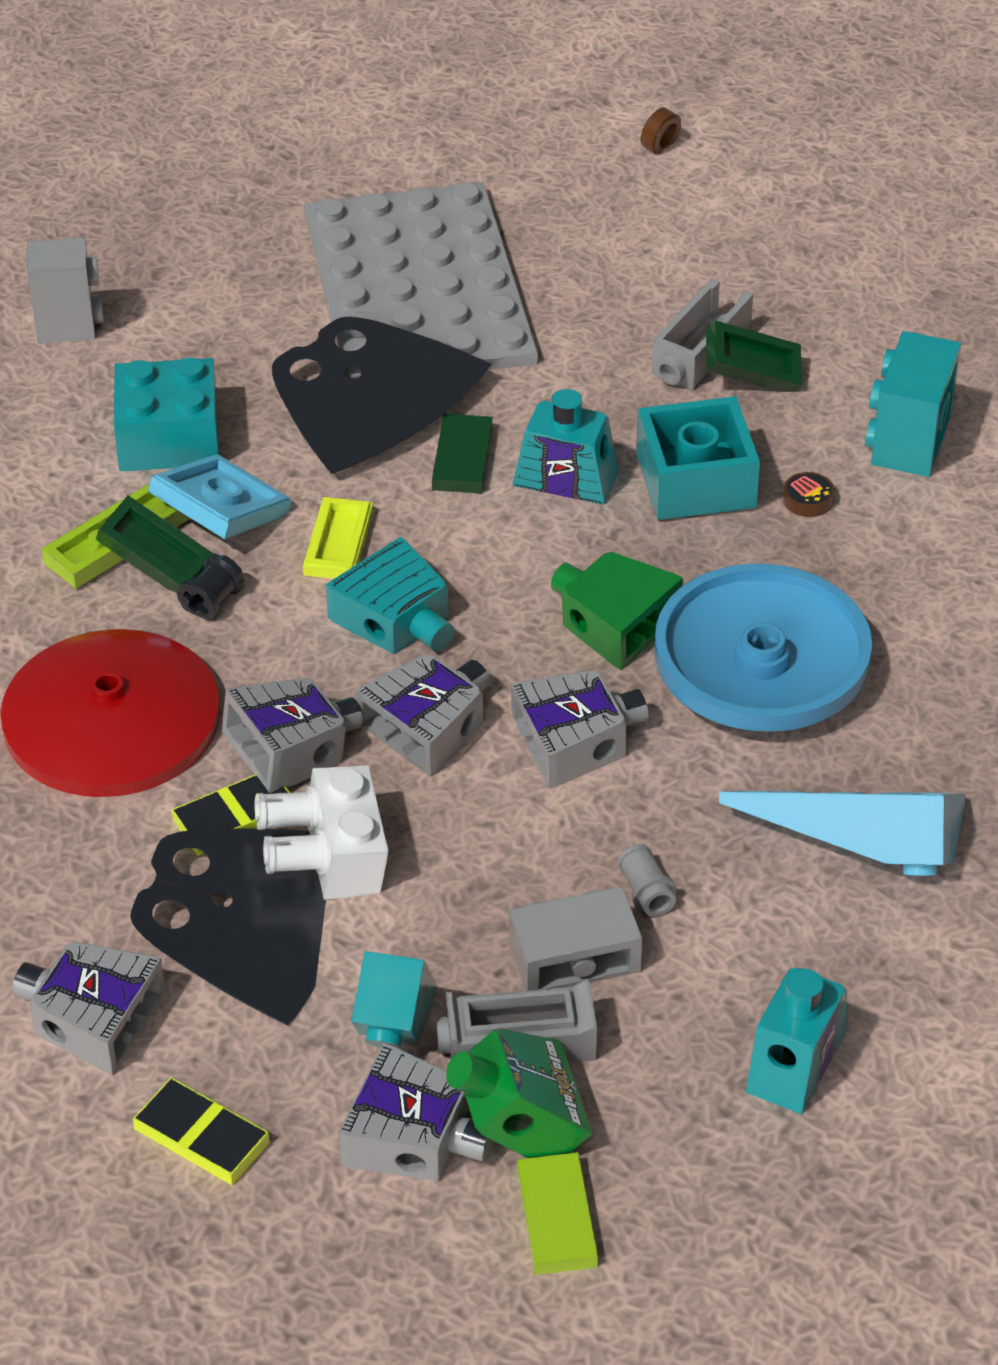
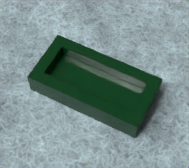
(753, 357)
(462, 453)
(152, 544)

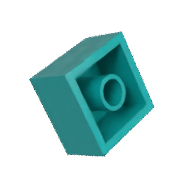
(913, 403)
(165, 413)
(697, 458)

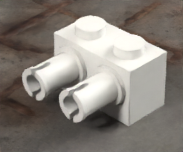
(344, 830)

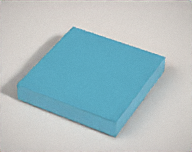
(220, 495)

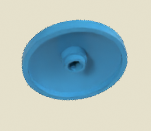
(763, 647)

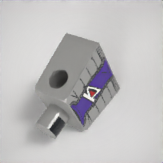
(425, 709)
(574, 723)
(287, 729)
(92, 1000)
(408, 1120)

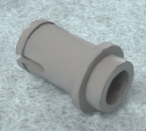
(651, 889)

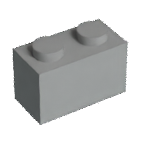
(62, 290)
(575, 939)

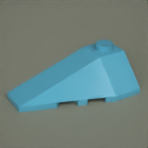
(887, 827)

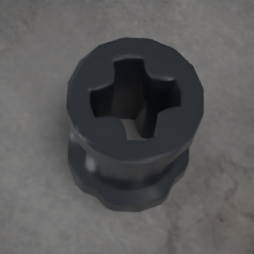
(211, 587)

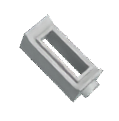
(671, 347)
(551, 1013)

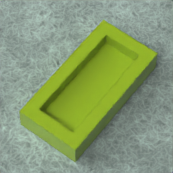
(556, 1213)

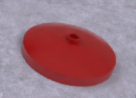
(110, 713)

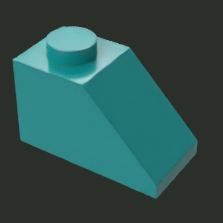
(392, 999)

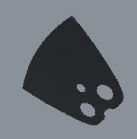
(400, 389)
(259, 945)

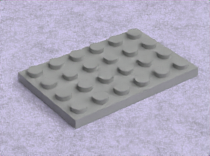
(424, 266)

